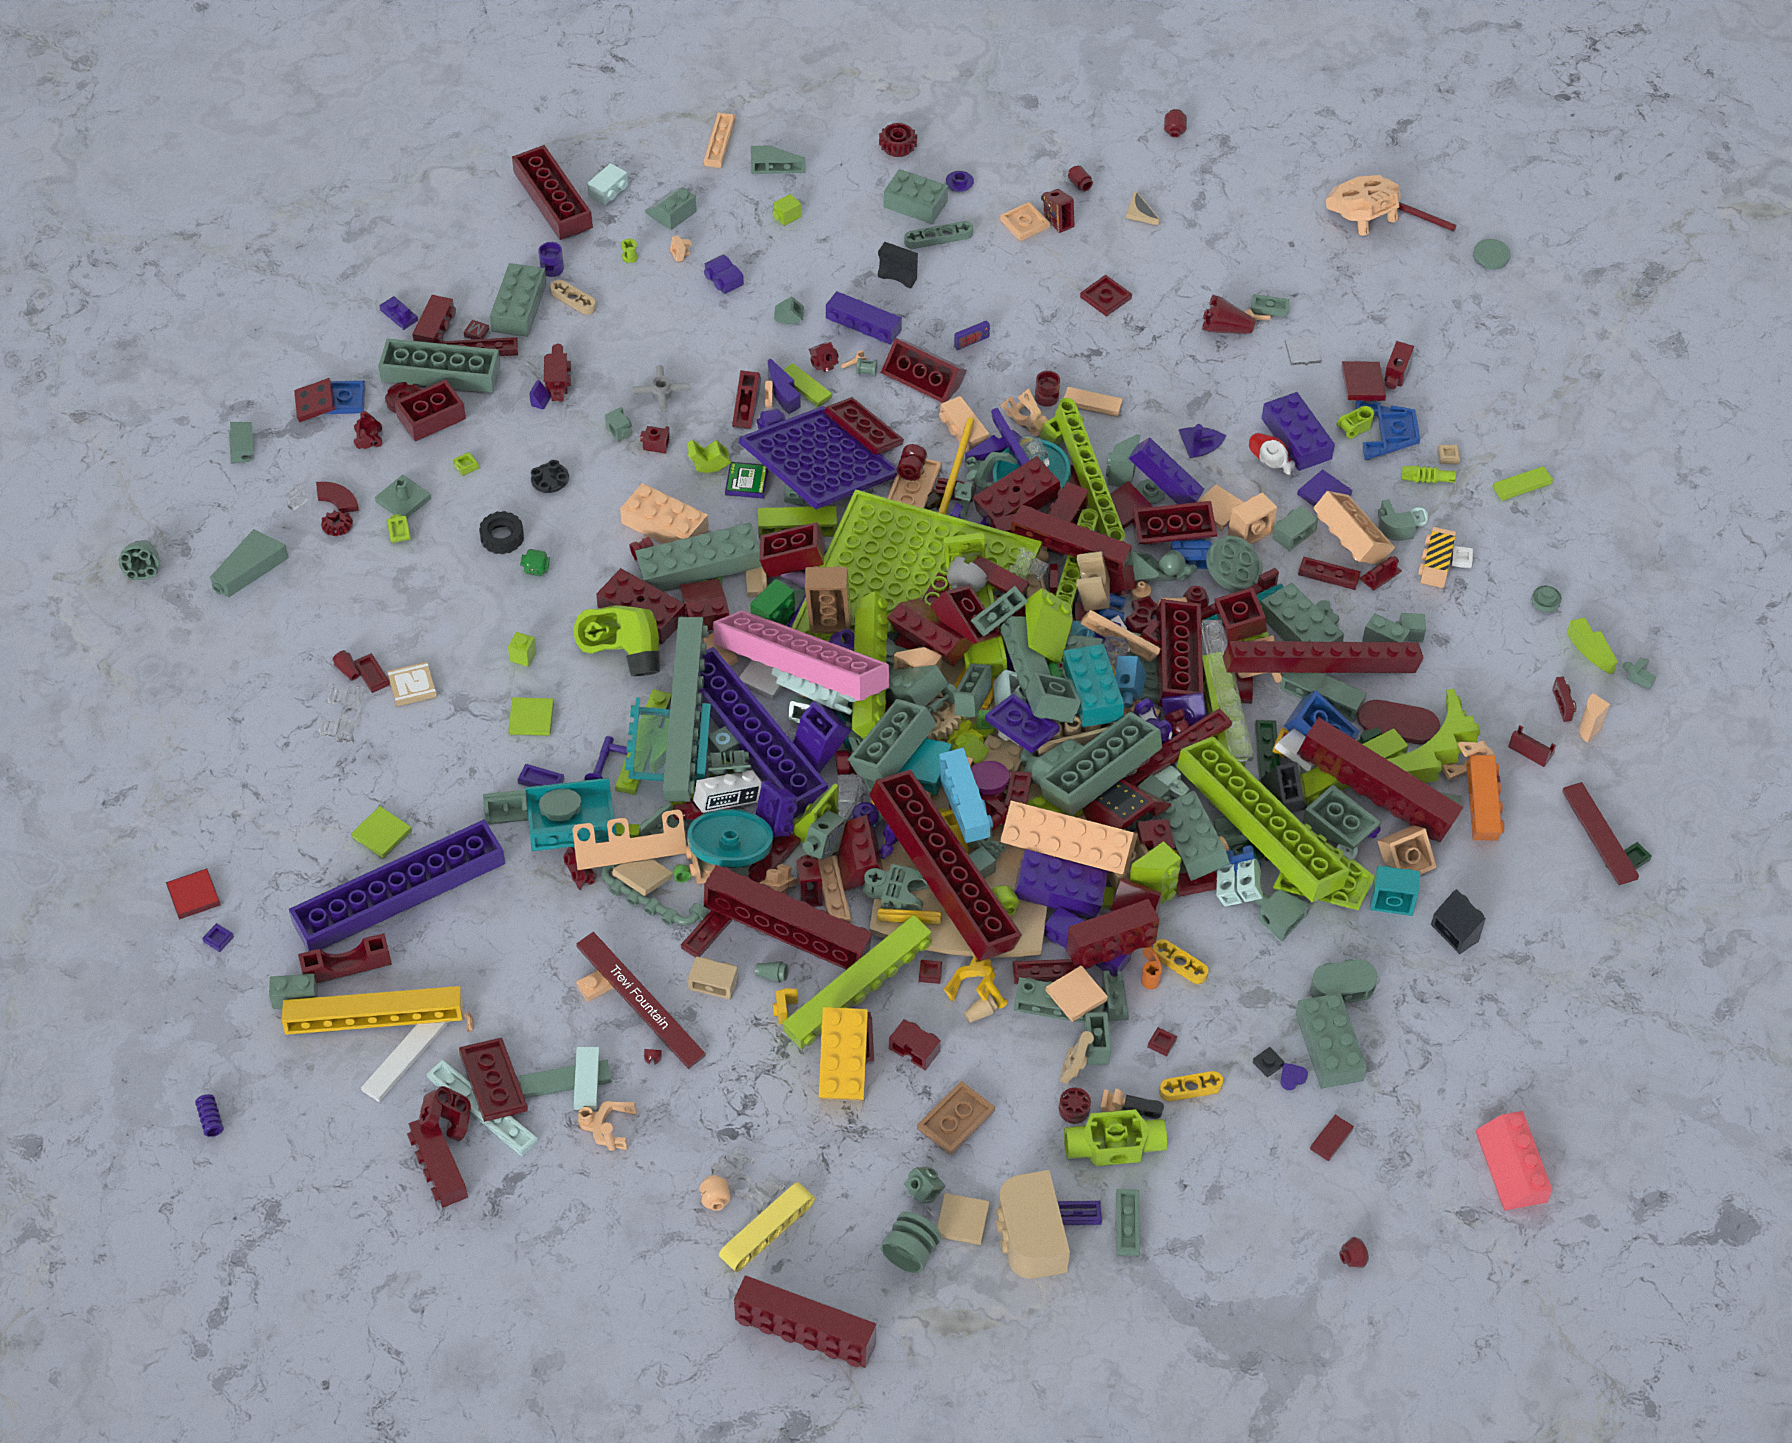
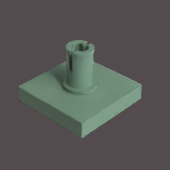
(403, 497)

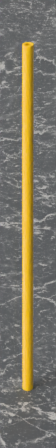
(956, 465)

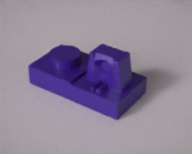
(398, 312)

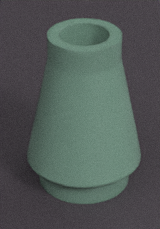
(774, 971)

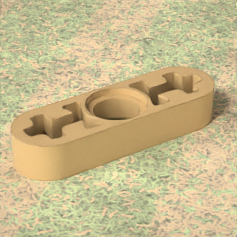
(562, 290)

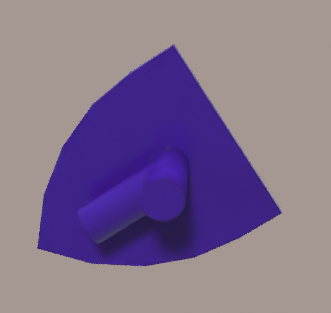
(1201, 440)

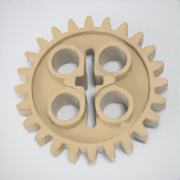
(945, 720)

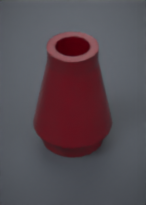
(344, 662)

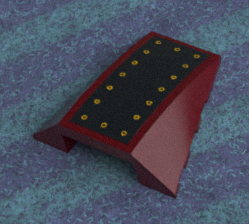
(1123, 805)

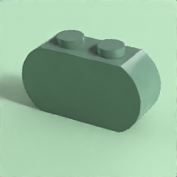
(1053, 758)
(1351, 978)

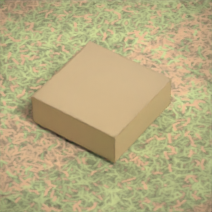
(1448, 454)

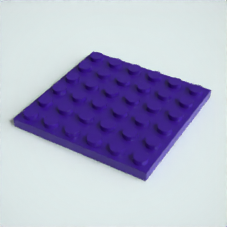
(817, 458)

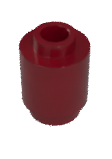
(1080, 178)

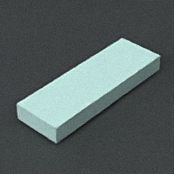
(586, 1078)

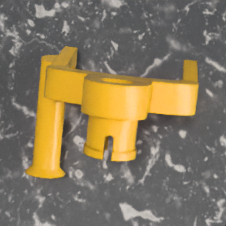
(981, 969)

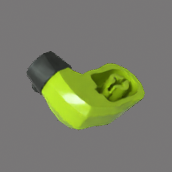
(621, 629)

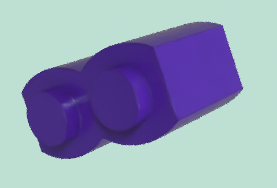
(723, 274)

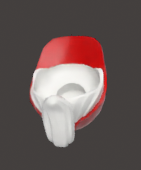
(1271, 452)

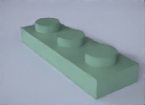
(1127, 1222)

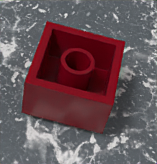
(1241, 615)

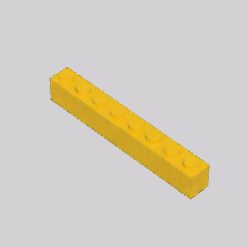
(372, 1010)

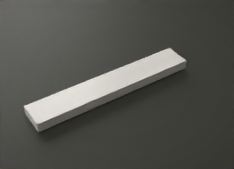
(402, 1059)

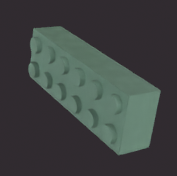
(432, 362)
(699, 557)
(1101, 763)

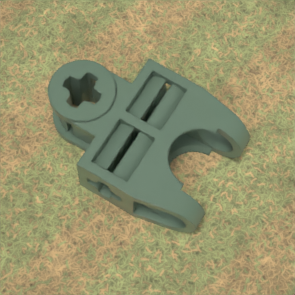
(886, 883)

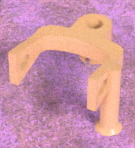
(1034, 421)
(1474, 749)
(594, 1123)

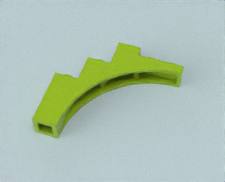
(1443, 748)

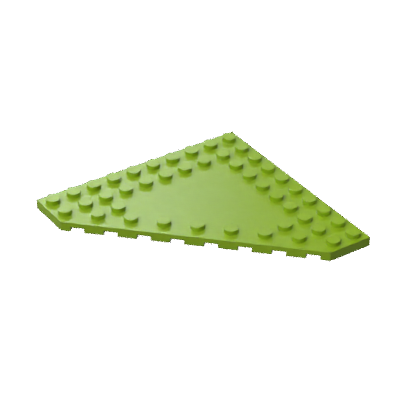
(900, 551)

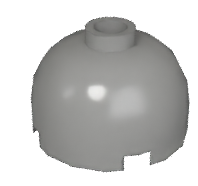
(962, 574)

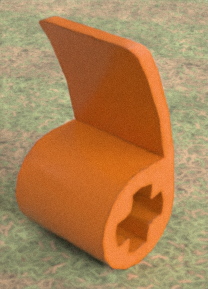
(1151, 970)

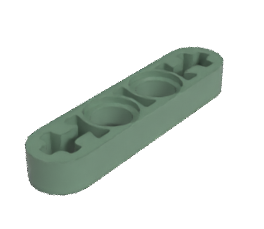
(938, 231)

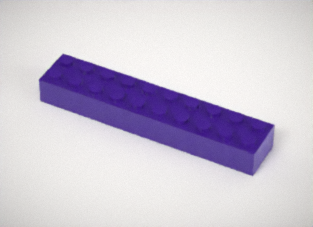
(768, 746)
(397, 886)

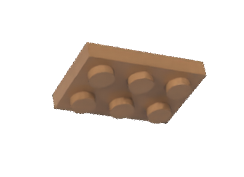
(956, 1118)

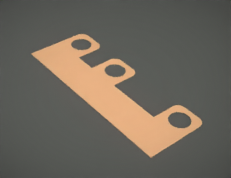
(626, 849)

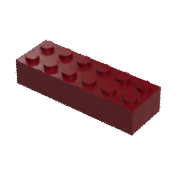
(552, 192)
(1181, 649)
(805, 1322)

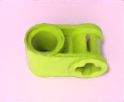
(1356, 421)

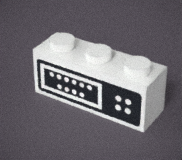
(727, 791)

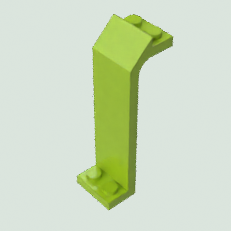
(990, 651)

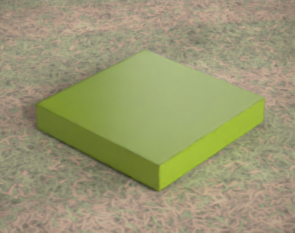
(531, 716)
(381, 832)

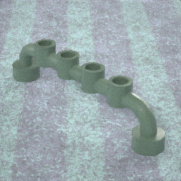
(652, 905)

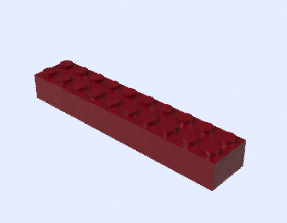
(945, 865)

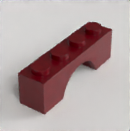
(368, 955)

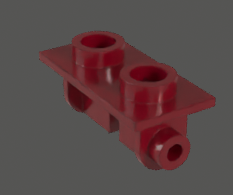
(1382, 573)
(578, 876)

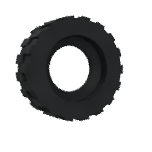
(506, 544)

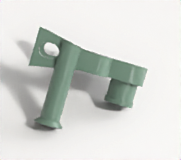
(980, 469)
(964, 492)

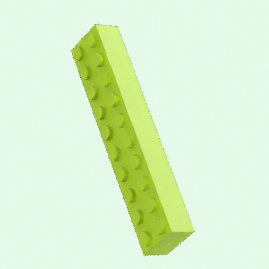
(1263, 819)

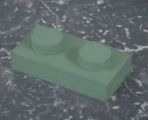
(1270, 305)

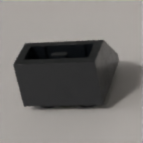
(1287, 786)
(1458, 922)

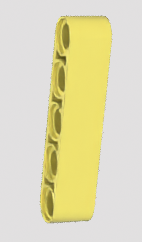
(767, 1227)

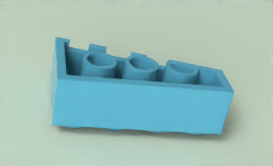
(964, 795)

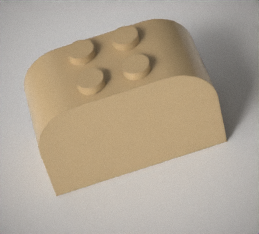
(1032, 1226)

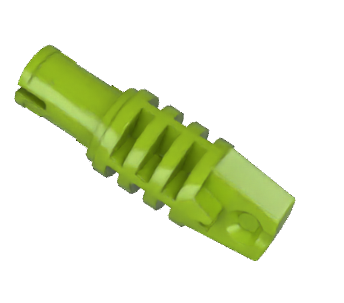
(1423, 474)

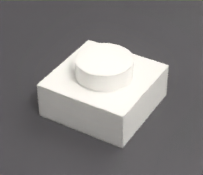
(1462, 557)

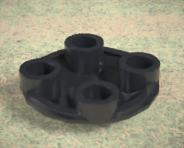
(549, 477)

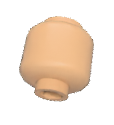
(714, 1193)

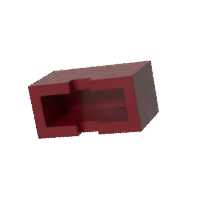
(916, 1043)

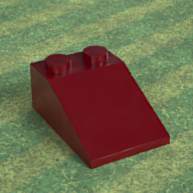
(705, 600)
(958, 608)

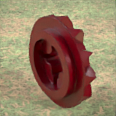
(339, 528)

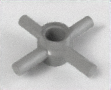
(661, 388)

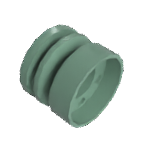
(910, 1242)

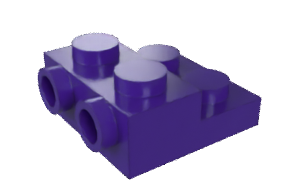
(777, 808)

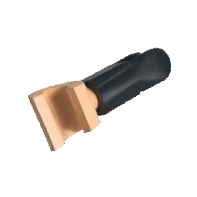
(1145, 1107)

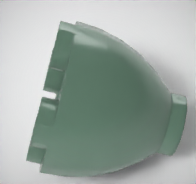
(139, 560)

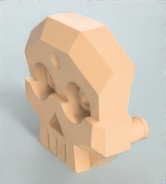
(1365, 199)

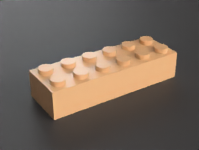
(1069, 838)

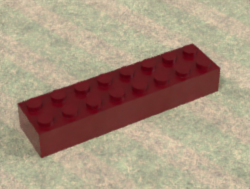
(1379, 780)
(785, 918)

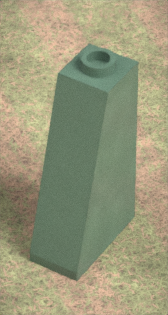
(248, 562)

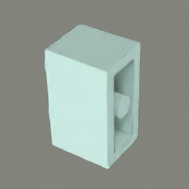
(607, 184)

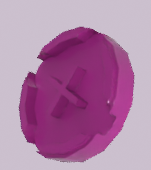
(990, 777)

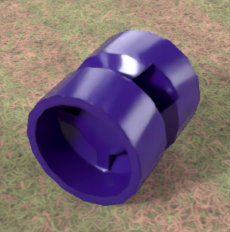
(551, 258)

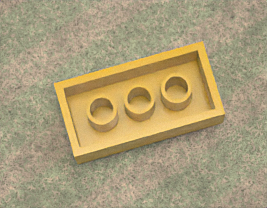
(843, 1054)

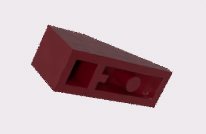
(746, 399)

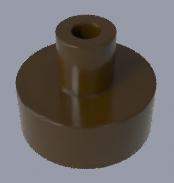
(935, 499)

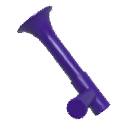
(604, 753)

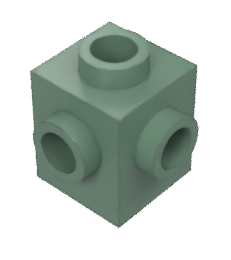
(924, 1184)

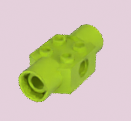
(1115, 1138)

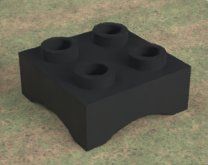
(898, 264)

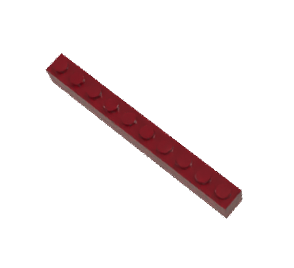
(1322, 657)

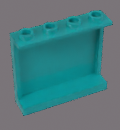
(595, 809)

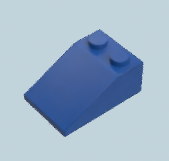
(1317, 706)

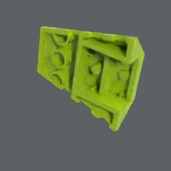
(1355, 887)

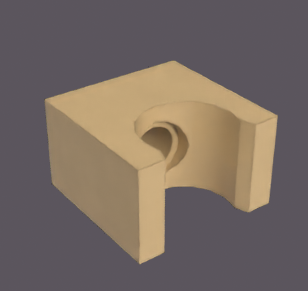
(1094, 581)

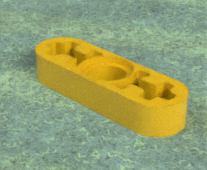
(1181, 969)
(1174, 1082)

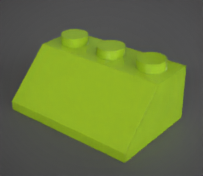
(1158, 871)

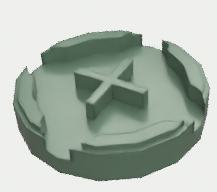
(1491, 253)
(560, 804)

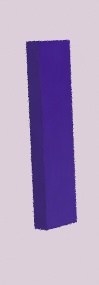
(1008, 437)

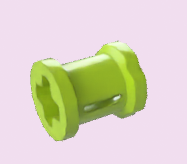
(629, 247)

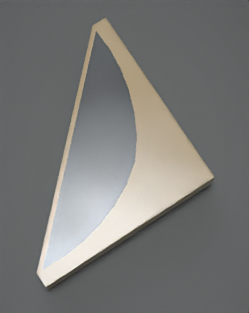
(1140, 211)

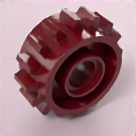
(898, 139)

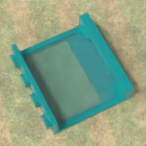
(650, 742)

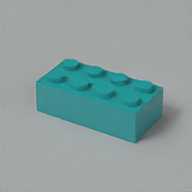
(1095, 685)

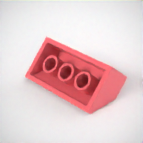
(1514, 1161)

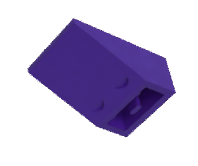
(820, 734)

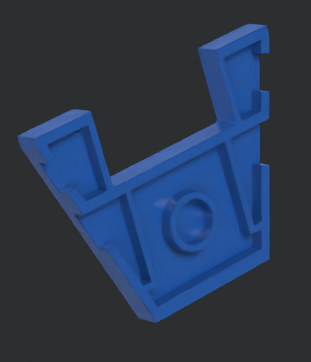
(1397, 429)

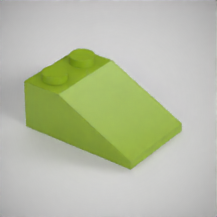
(1048, 624)
(822, 804)

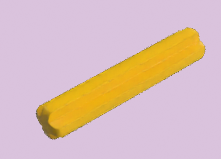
(901, 915)

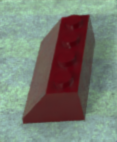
(923, 370)
(1174, 522)
(921, 625)

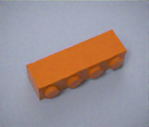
(1484, 797)

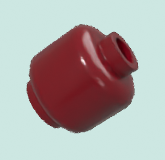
(1175, 123)

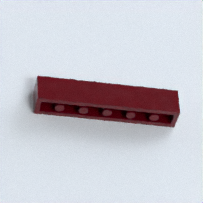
(1070, 538)

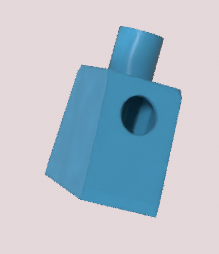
(1130, 679)

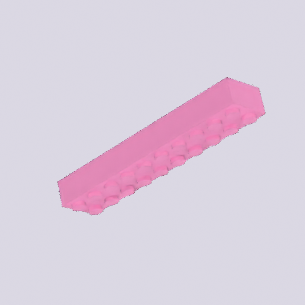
(801, 655)

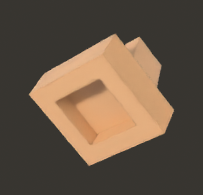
(679, 248)

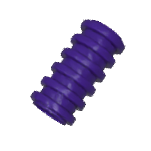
(209, 1115)

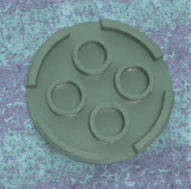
(1233, 563)

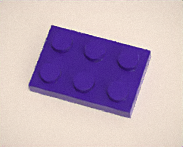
(1018, 723)

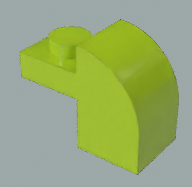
(708, 459)

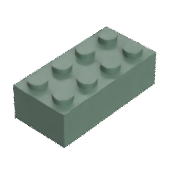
(518, 300)
(1298, 618)
(892, 740)
(1194, 836)
(1330, 1040)

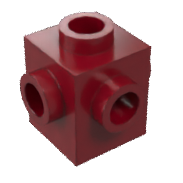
(824, 356)

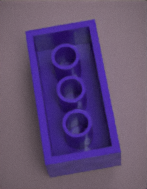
(1299, 429)
(1060, 883)

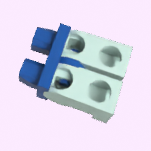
(1240, 878)

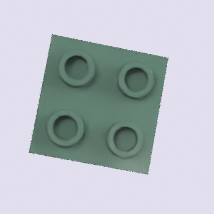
(719, 768)

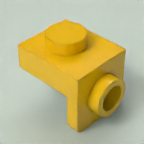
(783, 998)

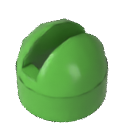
(684, 874)

